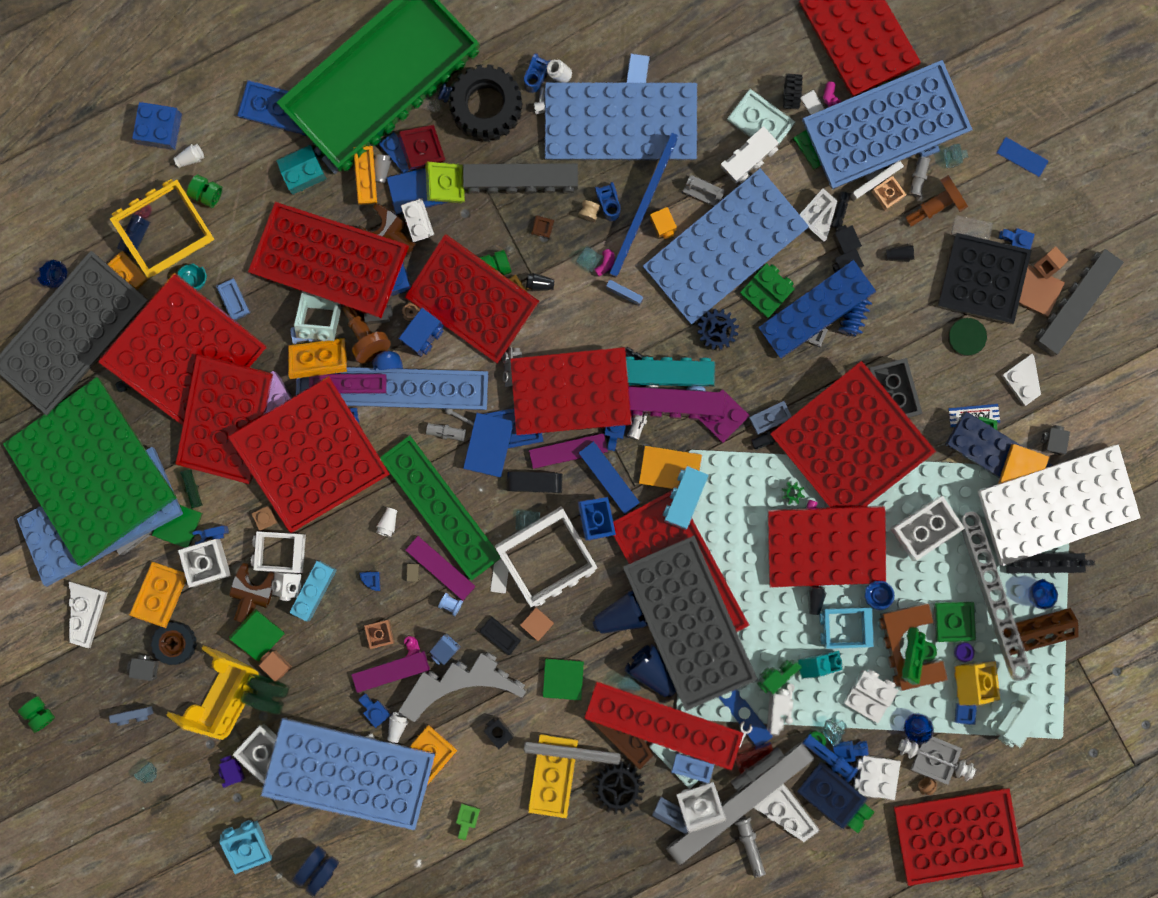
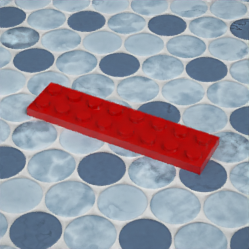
(663, 725)

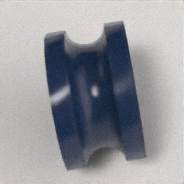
(444, 93)

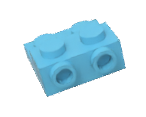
(245, 846)

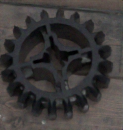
(609, 786)

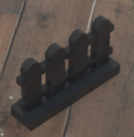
(1051, 564)

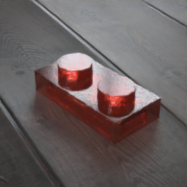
(751, 756)

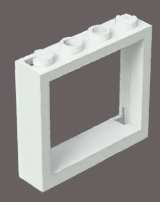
(556, 588)

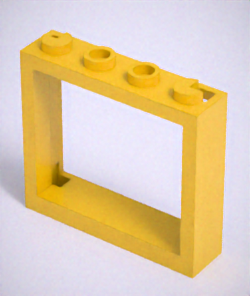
(151, 196)

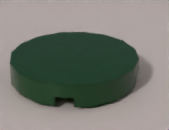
(967, 336)

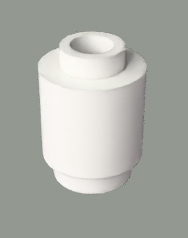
(559, 71)

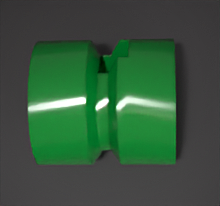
(203, 190)
(498, 261)
(36, 714)
(863, 814)

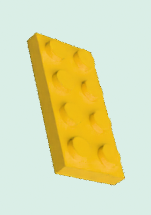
(552, 780)

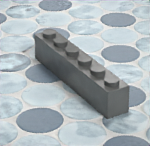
(520, 178)
(1078, 302)

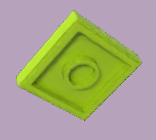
(444, 182)

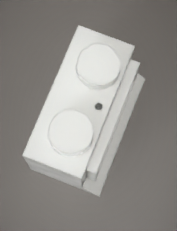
(417, 220)

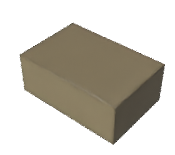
(413, 572)

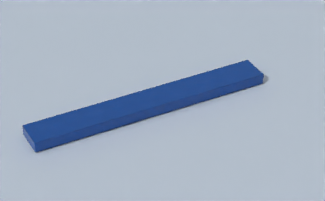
(644, 205)

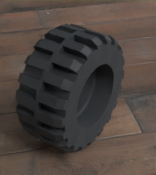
(485, 78)

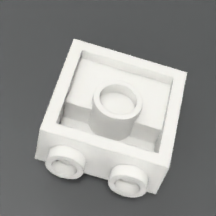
(871, 695)
(779, 704)
(877, 777)
(701, 807)

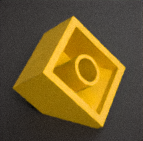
(977, 683)

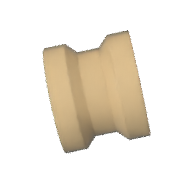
(589, 210)

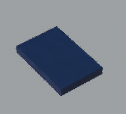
(832, 795)

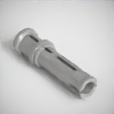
(748, 837)

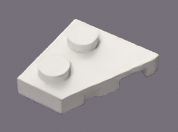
(820, 213)
(1024, 380)

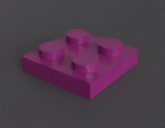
(733, 418)

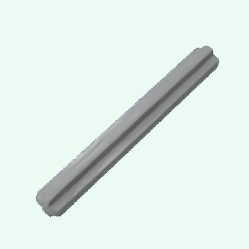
(573, 753)

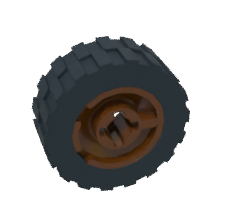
(179, 633)

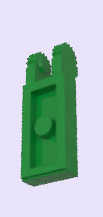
(914, 656)

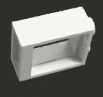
(298, 555)

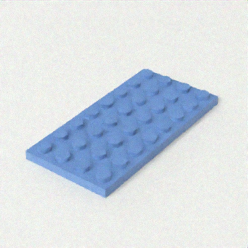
(620, 120)
(887, 124)
(725, 246)
(52, 555)
(348, 774)

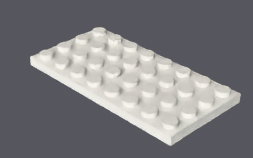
(1059, 504)

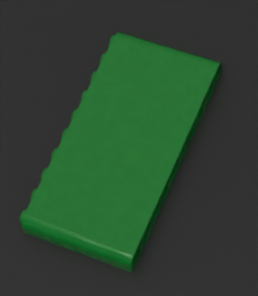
(378, 77)

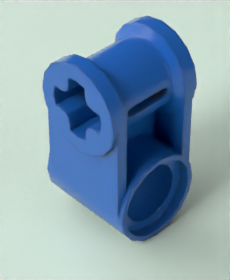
(538, 71)
(608, 198)

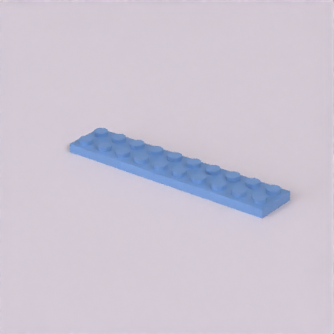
(420, 389)

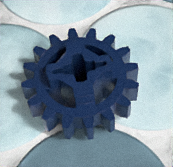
(712, 319)

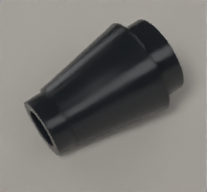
(901, 253)
(539, 283)
(816, 598)

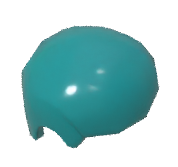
(193, 275)

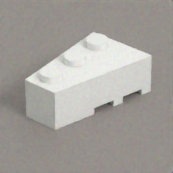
(750, 155)

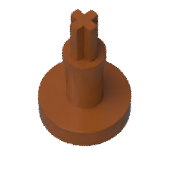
(939, 202)
(368, 343)

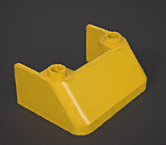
(222, 703)

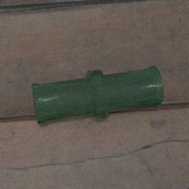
(191, 488)

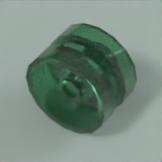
(264, 694)

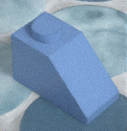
(444, 650)

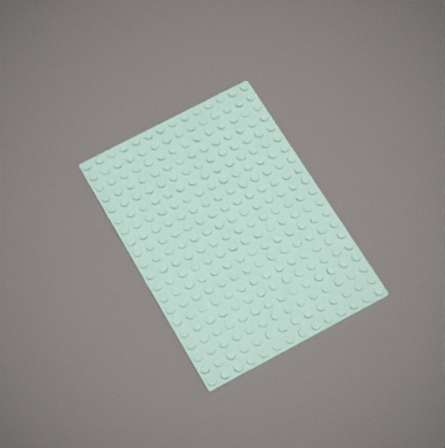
(735, 529)

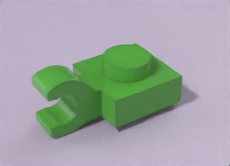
(467, 818)

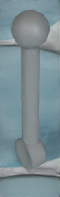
(450, 411)

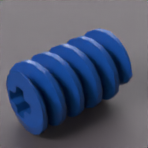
(853, 319)

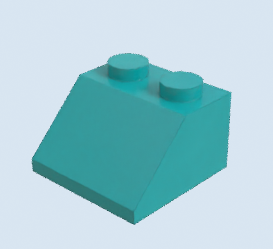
(301, 169)

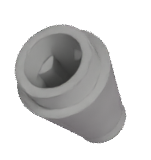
(382, 166)

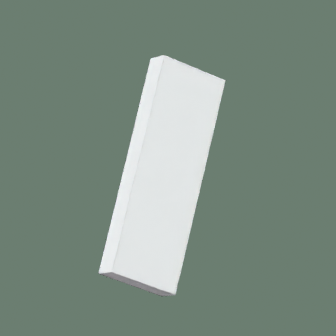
(876, 180)

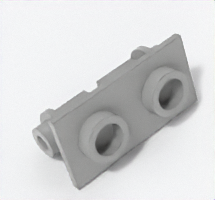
(703, 190)
(509, 354)

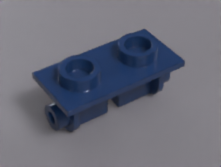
(135, 231)

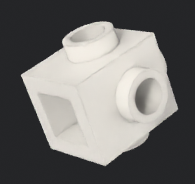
(286, 585)

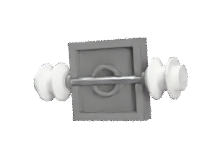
(937, 759)

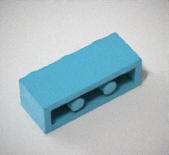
(685, 497)
(313, 591)

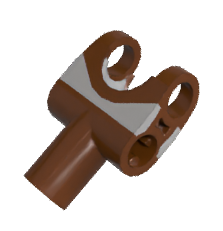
(391, 227)
(249, 593)

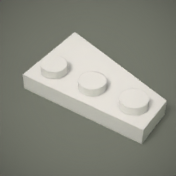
(85, 613)
(787, 812)

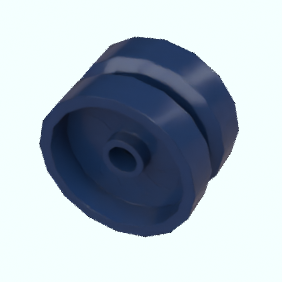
(315, 871)

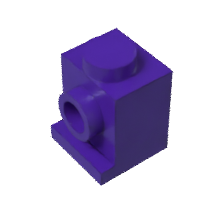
(230, 771)

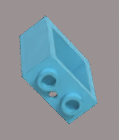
(867, 628)

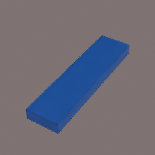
(609, 477)
(759, 732)

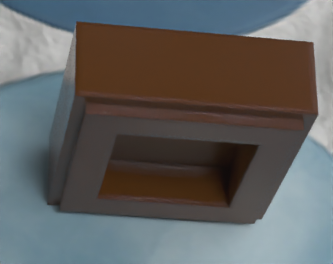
(542, 227)

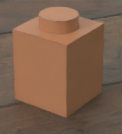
(1051, 262)
(274, 665)

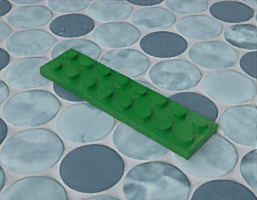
(440, 507)

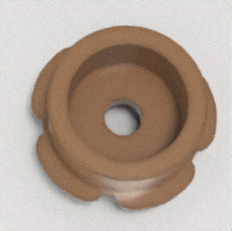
(407, 308)
(927, 786)

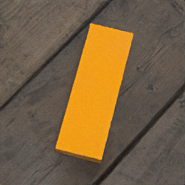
(365, 177)

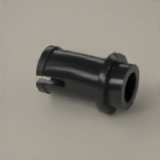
(763, 440)

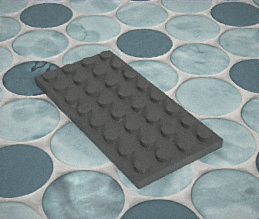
(70, 332)
(690, 623)

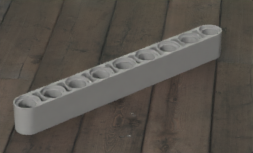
(992, 606)
(742, 802)

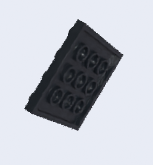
(984, 278)

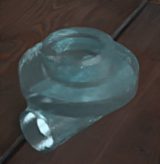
(147, 773)

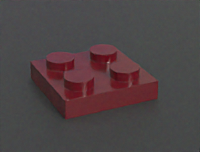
(421, 146)

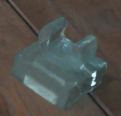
(954, 155)
(589, 259)
(834, 730)

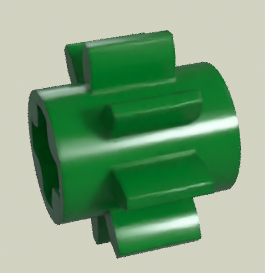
(790, 498)

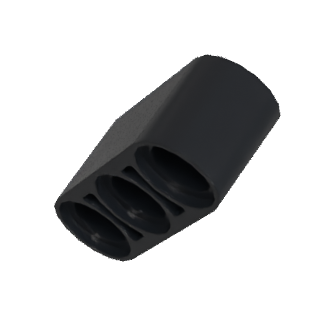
(534, 482)

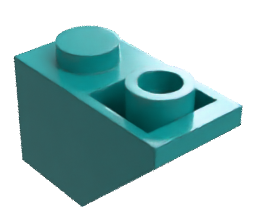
(820, 664)

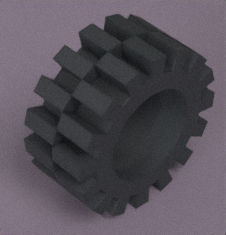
(792, 91)

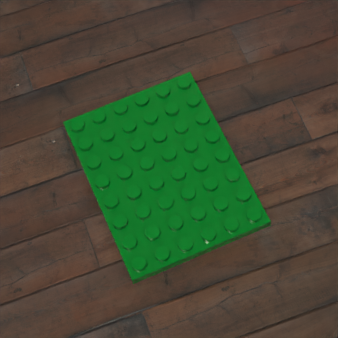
(89, 471)

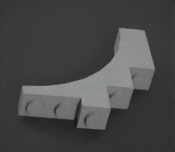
(457, 676)

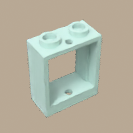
(313, 331)
(1020, 721)

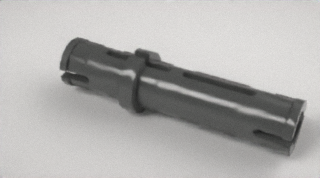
(750, 774)

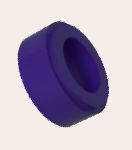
(964, 652)

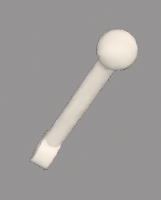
(790, 687)

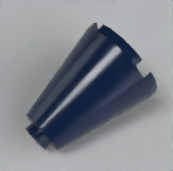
(620, 615)
(651, 671)

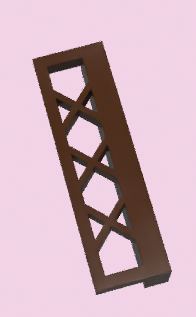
(1043, 625)

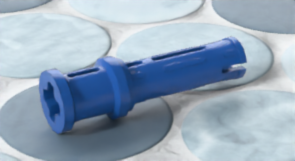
(837, 763)

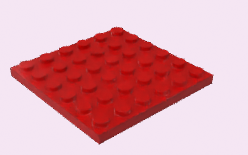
(162, 344)
(853, 440)
(309, 454)

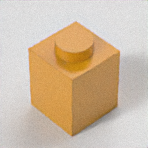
(663, 223)

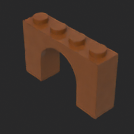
(895, 624)

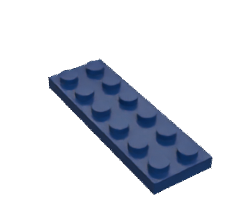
(817, 309)

